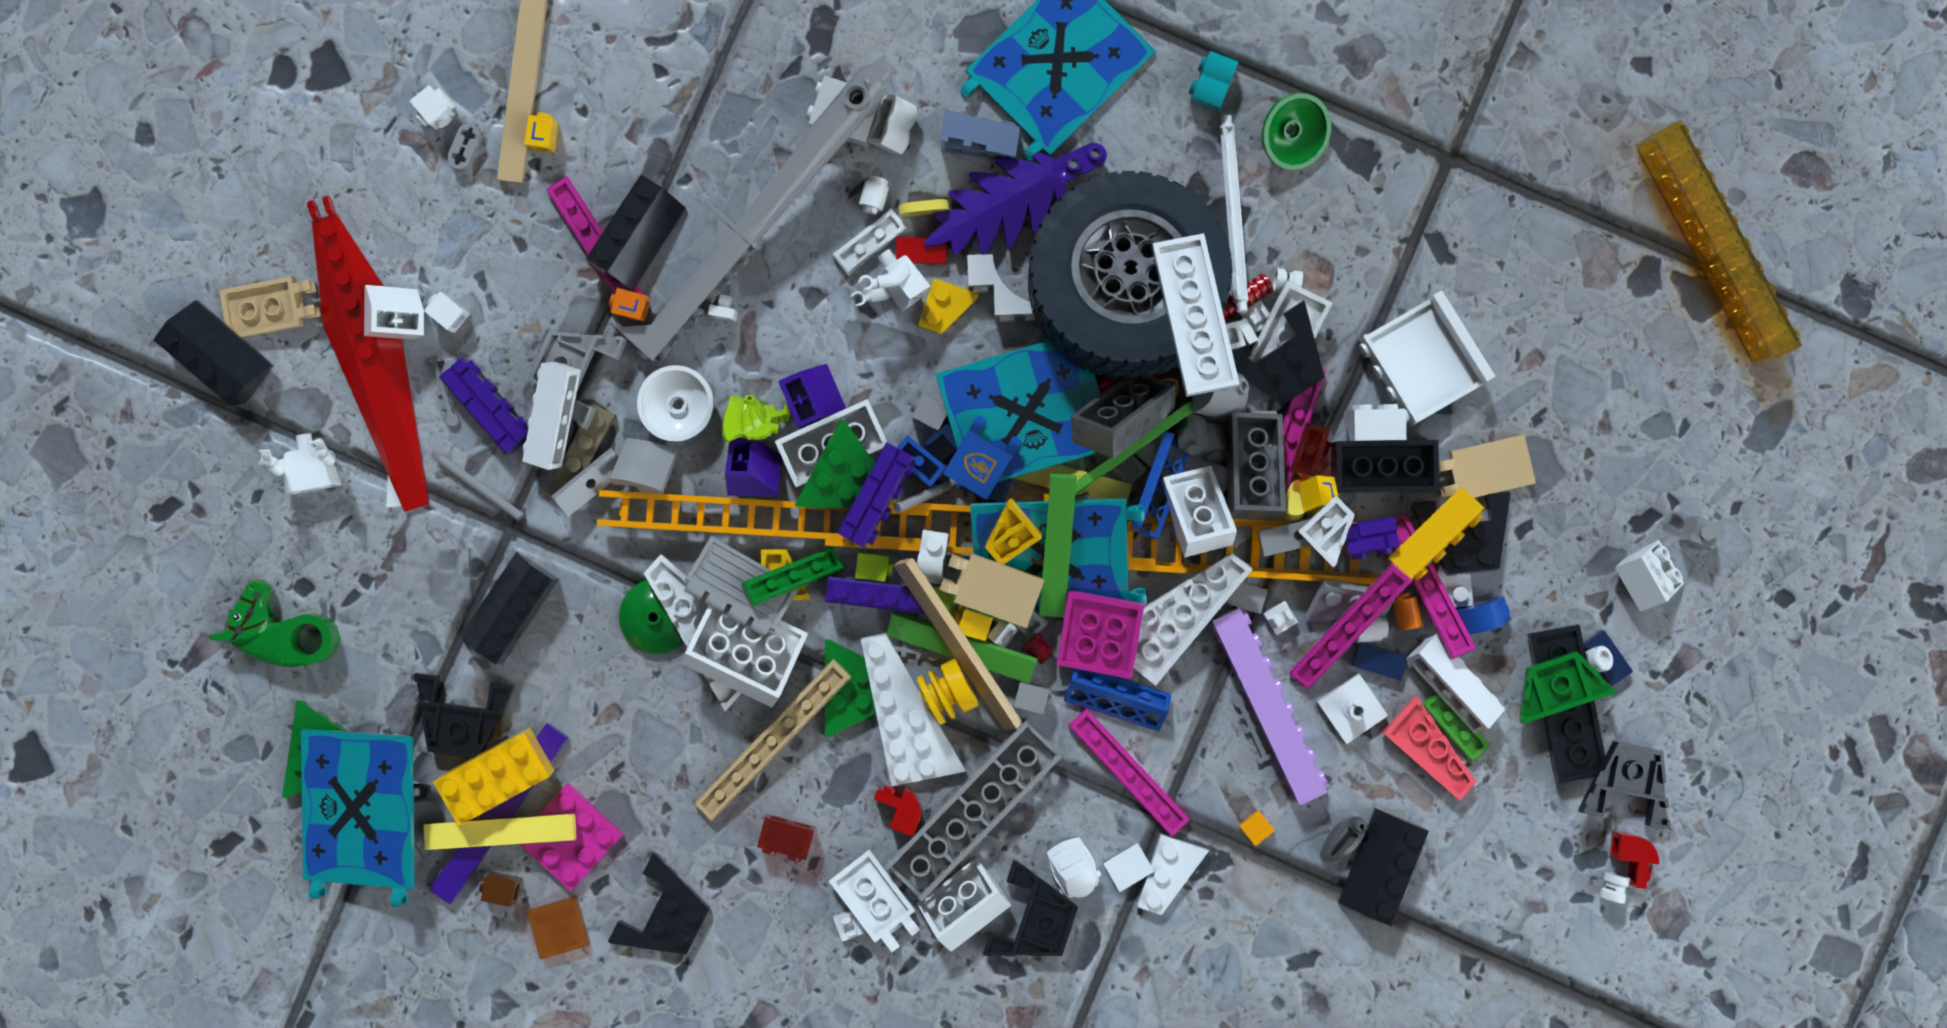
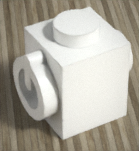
(433, 107)

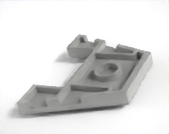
(577, 351)

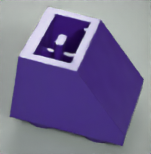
(812, 395)
(752, 469)

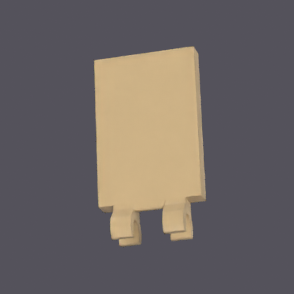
(268, 306)
(1489, 467)
(994, 588)

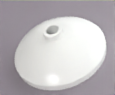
(658, 398)

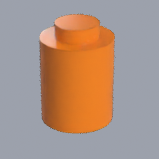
(1407, 612)

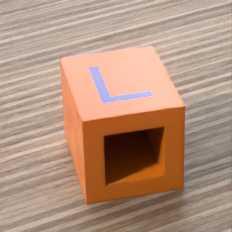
(629, 305)

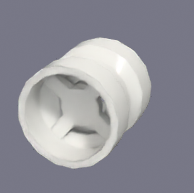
(1282, 276)
(1615, 881)

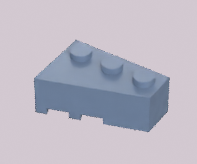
(978, 136)

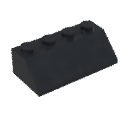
(635, 233)
(214, 353)
(508, 608)
(1383, 866)

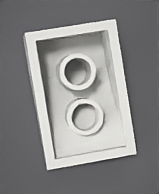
(1199, 511)

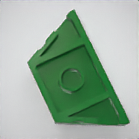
(838, 472)
(1560, 686)
(855, 698)
(305, 718)

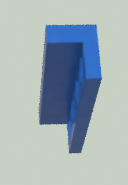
(1154, 477)
(1119, 694)

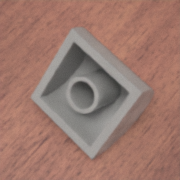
(1222, 402)

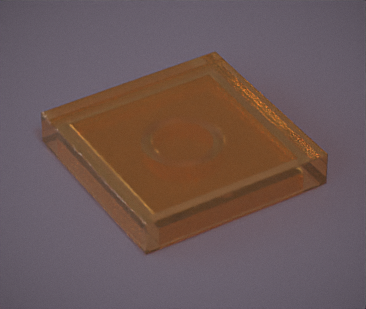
(558, 927)

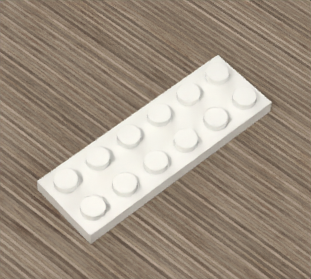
(1195, 315)

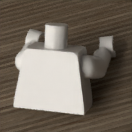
(898, 280)
(305, 468)

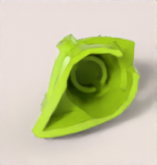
(751, 419)

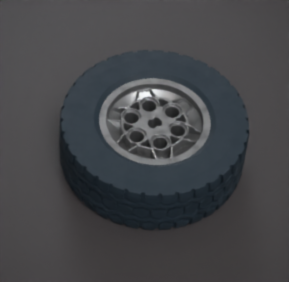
(1068, 288)

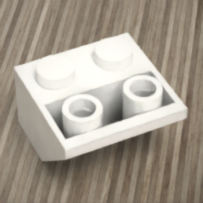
(393, 313)
(1371, 424)
(1650, 576)

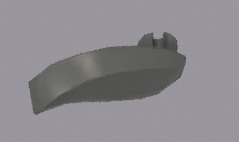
(1343, 839)

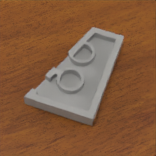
(1334, 599)

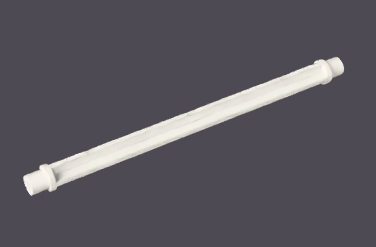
(1234, 217)

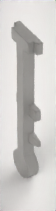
(451, 419)
(1058, 625)
(904, 649)
(1240, 701)

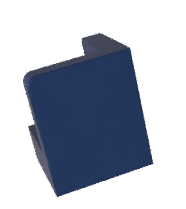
(942, 443)

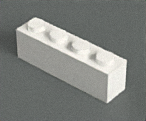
(551, 415)
(1456, 684)

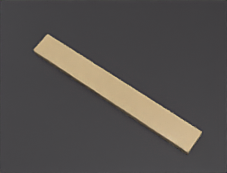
(522, 90)
(958, 643)
(772, 740)

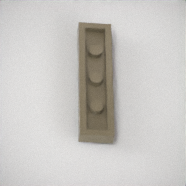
(583, 449)

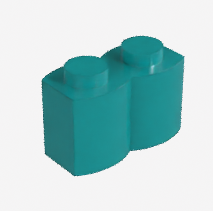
(1213, 82)

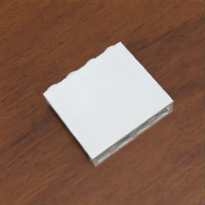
(1426, 358)

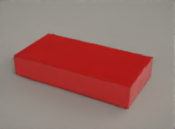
(919, 254)

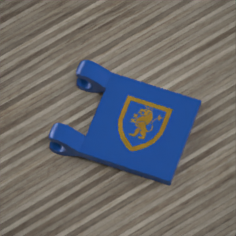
(978, 462)

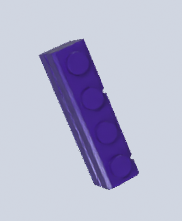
(485, 405)
(876, 494)
(871, 595)

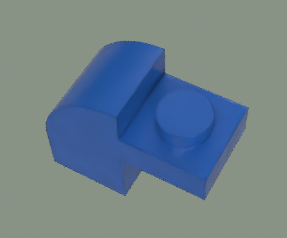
(1485, 616)

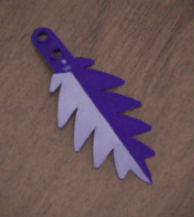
(1009, 198)

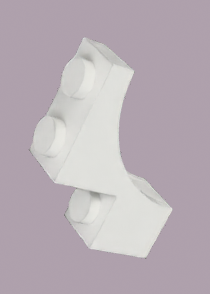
(1006, 304)

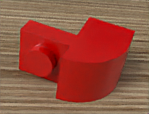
(908, 808)
(1638, 852)

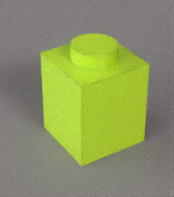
(873, 567)

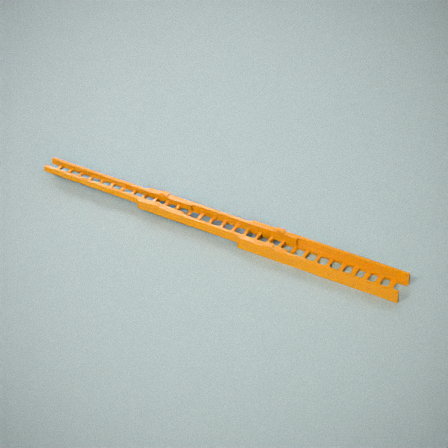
(926, 509)

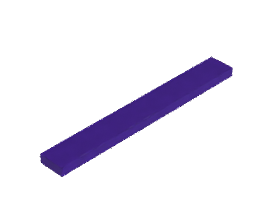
(468, 858)

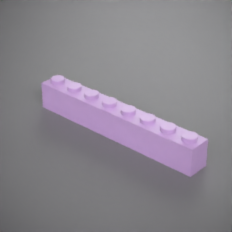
(1268, 706)

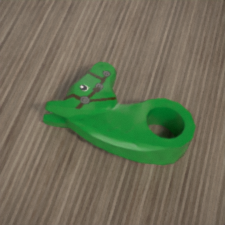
(255, 632)

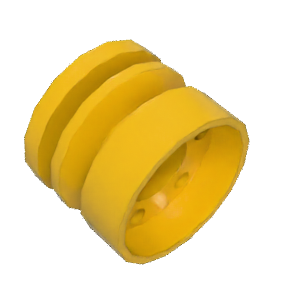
(947, 691)

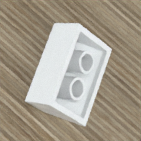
(963, 904)

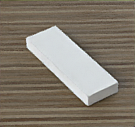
(869, 241)

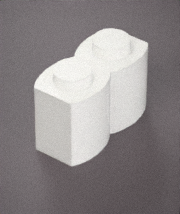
(893, 124)

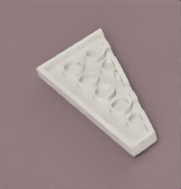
(684, 612)
(1182, 613)
(909, 733)

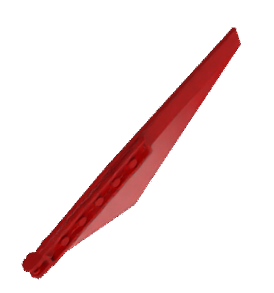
(370, 364)

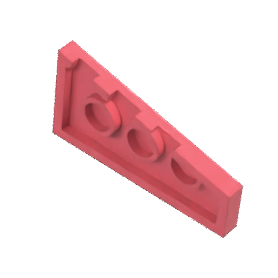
(1424, 743)

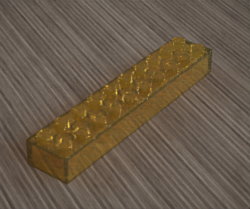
(1718, 244)

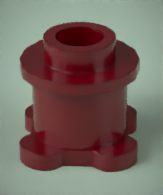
(1038, 649)

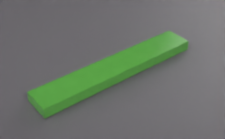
(1110, 463)
(1058, 544)
(993, 656)

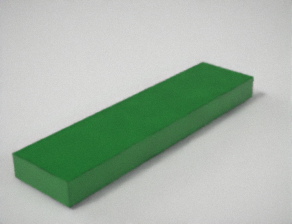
(792, 576)

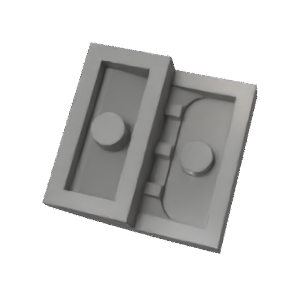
(644, 465)

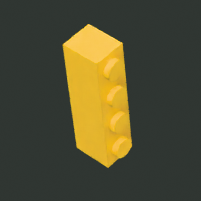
(1437, 533)

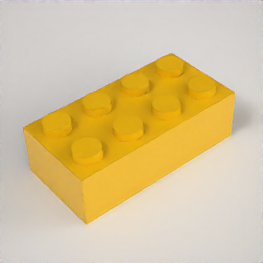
(494, 776)

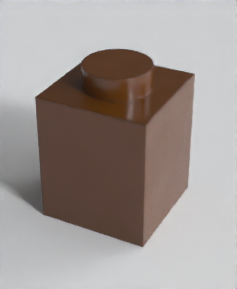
(500, 888)

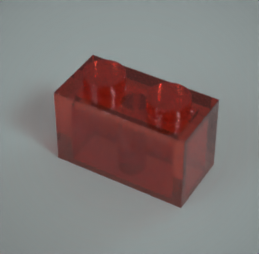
(1311, 451)
(786, 838)

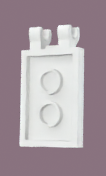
(874, 899)

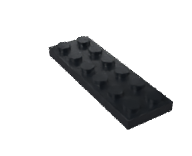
(1575, 732)

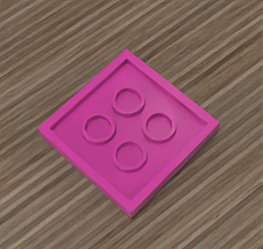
(1100, 634)
(595, 836)

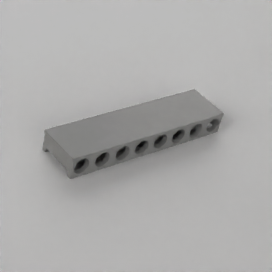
(973, 809)

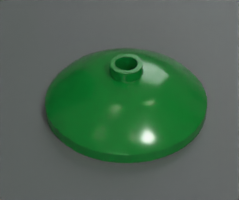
(1307, 134)
(637, 627)

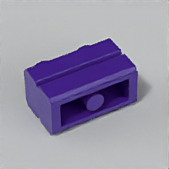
(1371, 536)

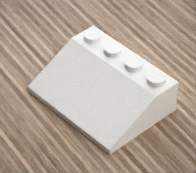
(742, 657)

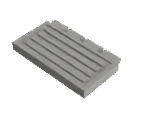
(720, 575)

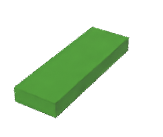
(1468, 743)

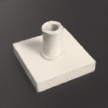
(1352, 708)

